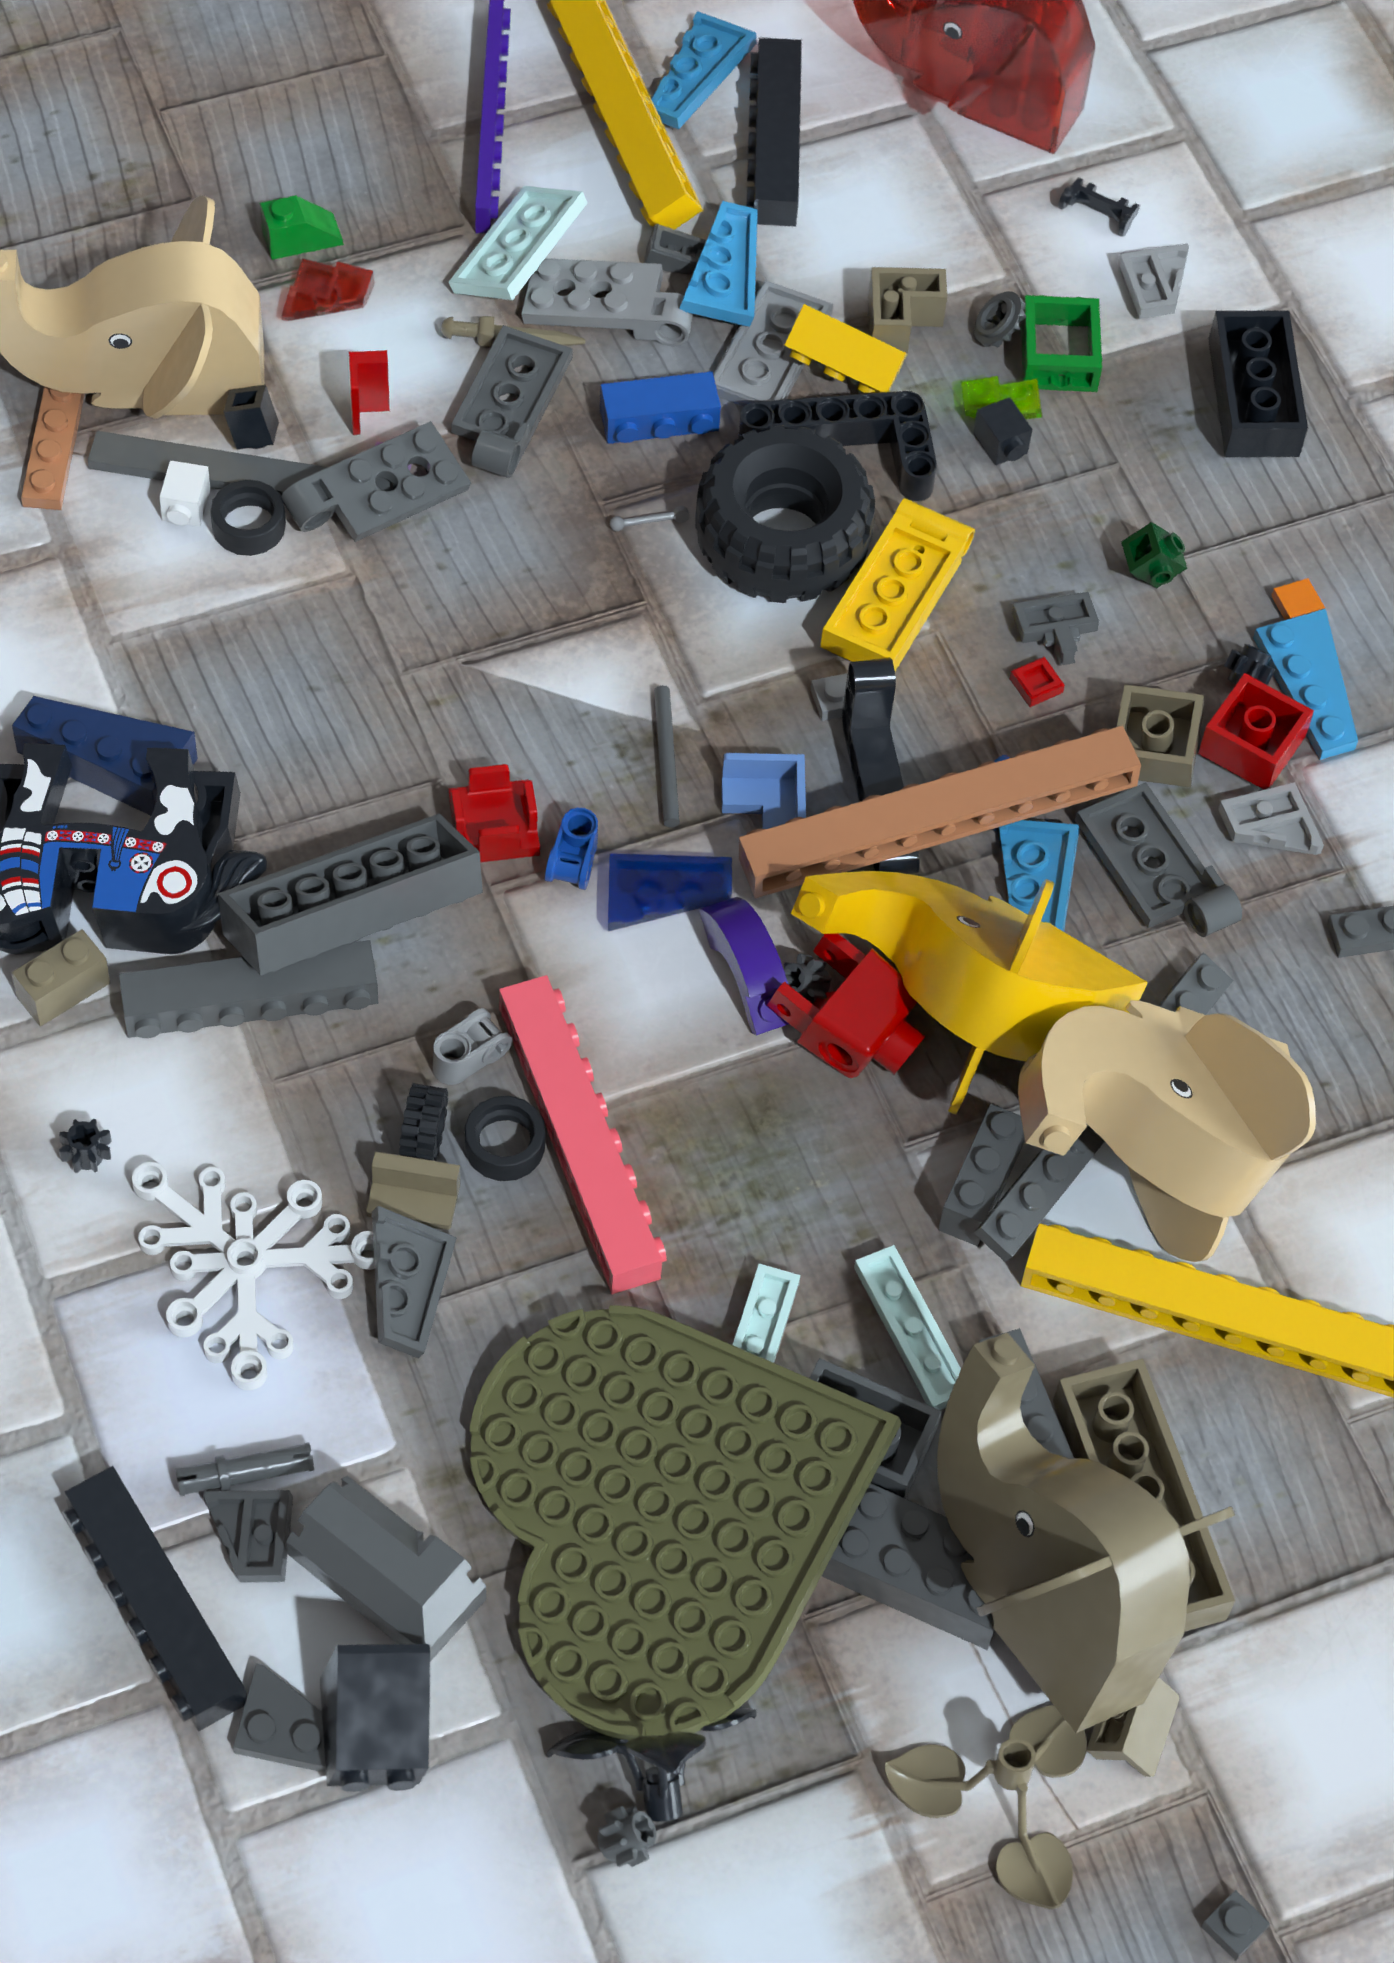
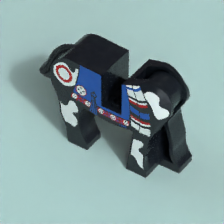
(148, 885)

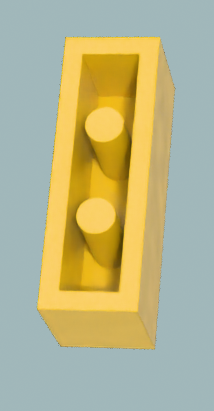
(844, 351)

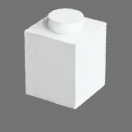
(185, 493)

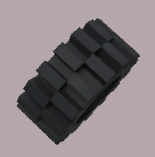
(423, 1122)

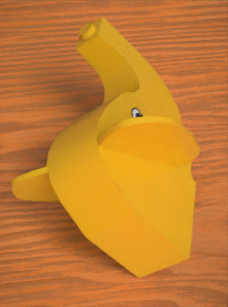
(970, 960)

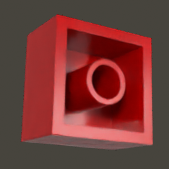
(1255, 732)

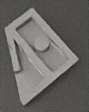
(1154, 278)
(1272, 820)

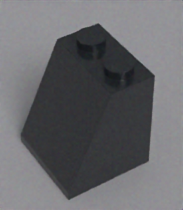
(376, 1716)

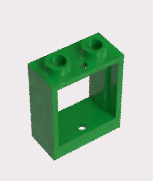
(1078, 371)

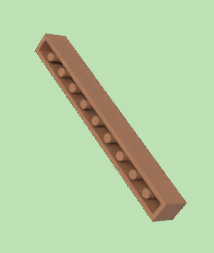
(939, 810)

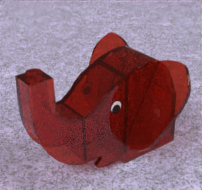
(994, 61)

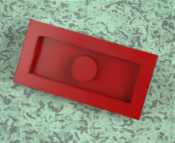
(368, 384)

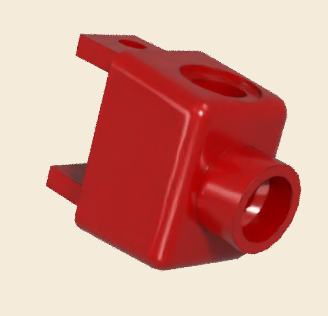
(859, 1018)

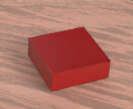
(1037, 681)

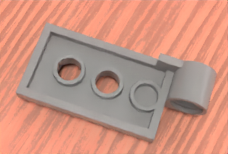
(631, 303)

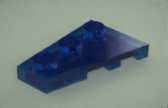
(664, 885)

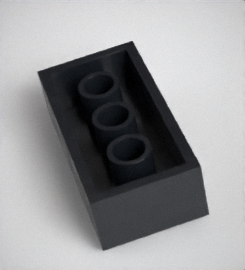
(1257, 384)

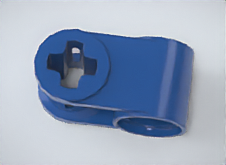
(574, 855)

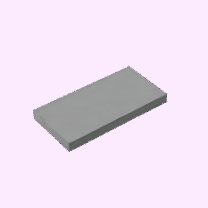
(757, 360)

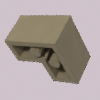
(903, 300)

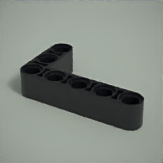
(861, 420)
(870, 742)

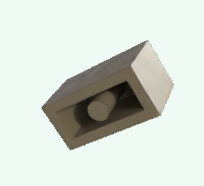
(61, 977)

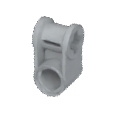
(475, 1044)

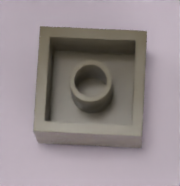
(1163, 732)

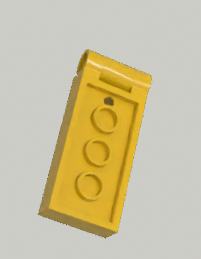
(897, 585)

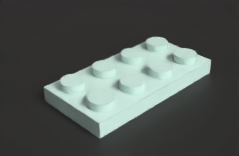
(518, 242)

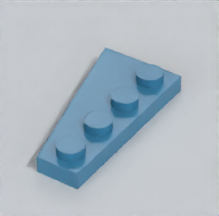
(726, 268)

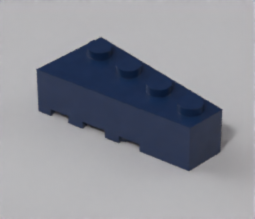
(102, 746)

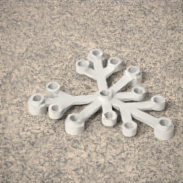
(207, 1229)

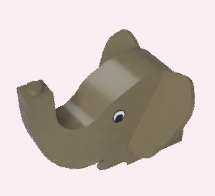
(1064, 1550)

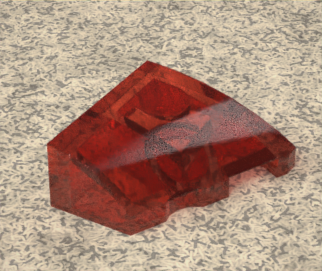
(327, 290)

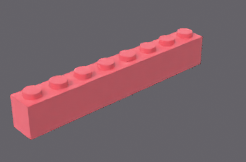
(581, 1135)

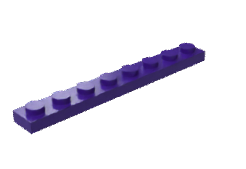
(491, 122)

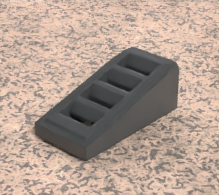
(663, 247)

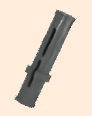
(244, 1469)

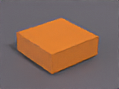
(1297, 599)

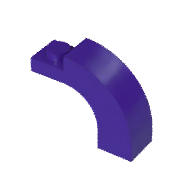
(747, 947)

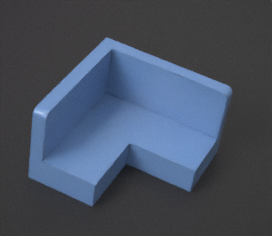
(764, 786)

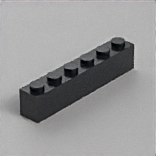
(776, 131)
(155, 1599)

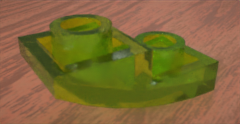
(988, 390)

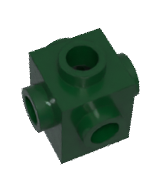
(1154, 555)

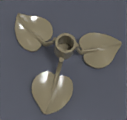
(932, 1781)

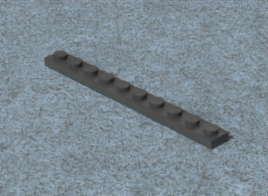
(1051, 1173)

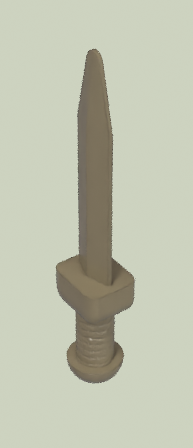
(486, 332)

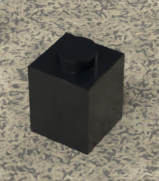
(251, 417)
(1002, 431)

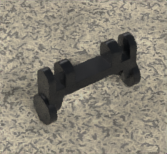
(1087, 196)

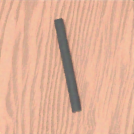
(666, 756)

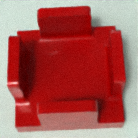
(496, 814)

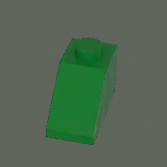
(297, 227)

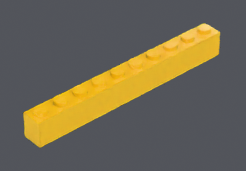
(628, 112)
(1212, 1308)

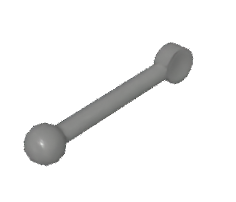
(680, 515)

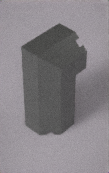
(385, 1567)

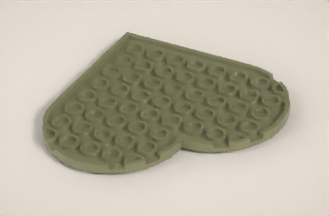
(667, 1510)

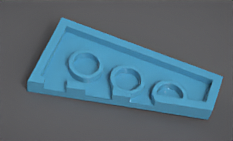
(703, 63)
(1311, 674)
(1037, 853)

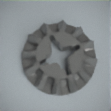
(993, 312)

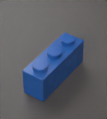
(660, 407)

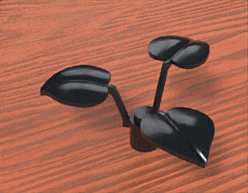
(666, 1752)

